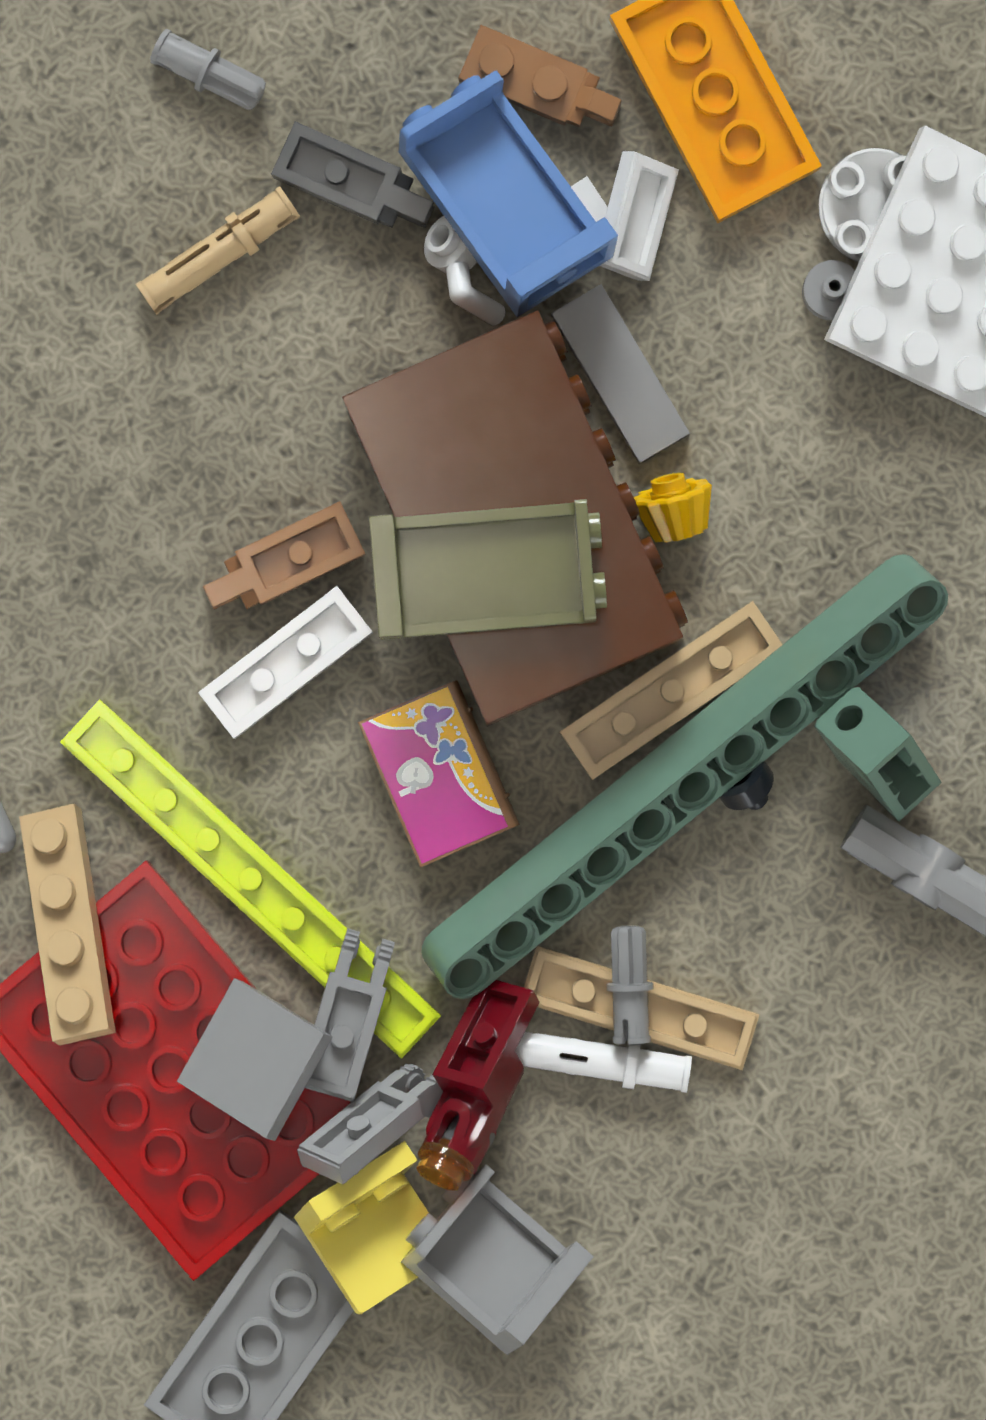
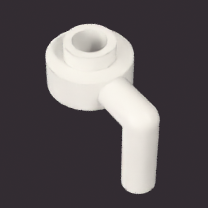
(450, 255)

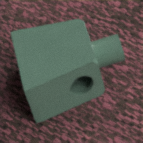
(877, 752)

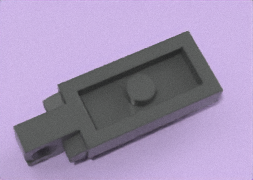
(349, 178)

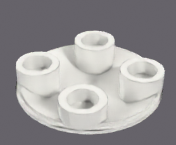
(856, 196)

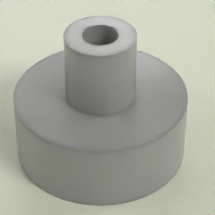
(816, 292)

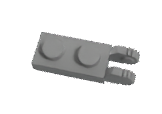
(349, 1015)
(370, 1124)

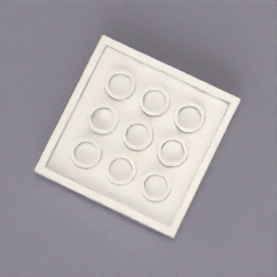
(923, 276)

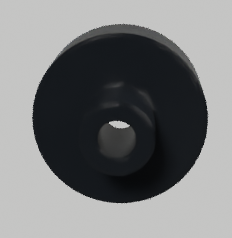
(751, 790)

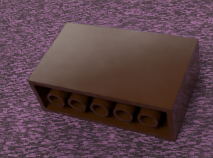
(508, 431)

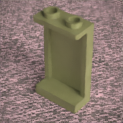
(486, 570)

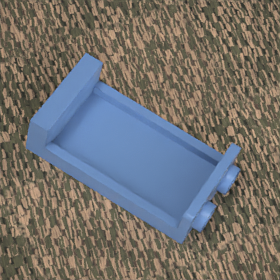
(503, 194)

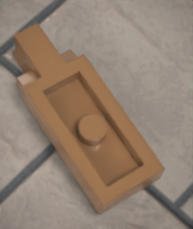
(540, 80)
(287, 559)

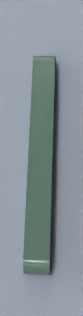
(683, 776)

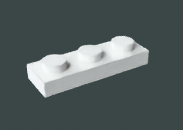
(285, 662)

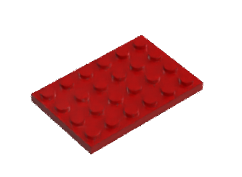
(166, 1150)

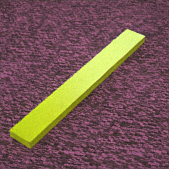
(238, 866)

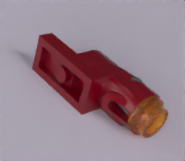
(477, 1083)

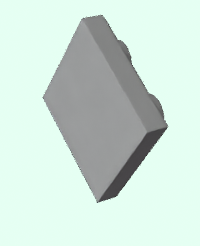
(254, 1059)

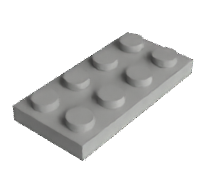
(257, 1335)

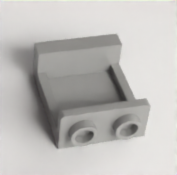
(493, 1261)

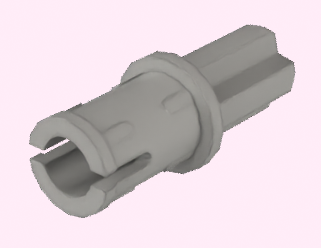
(207, 70)
(630, 985)

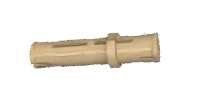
(219, 249)

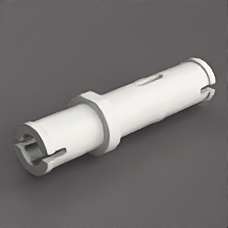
(605, 1061)

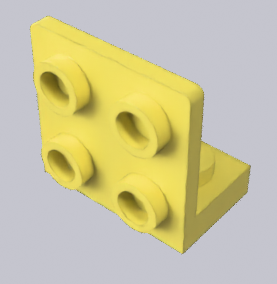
(364, 1228)

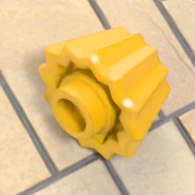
(675, 507)

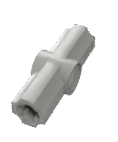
(919, 867)

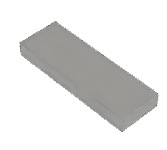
(620, 374)

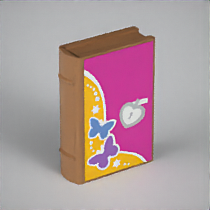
(438, 773)

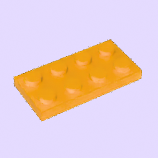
(716, 99)

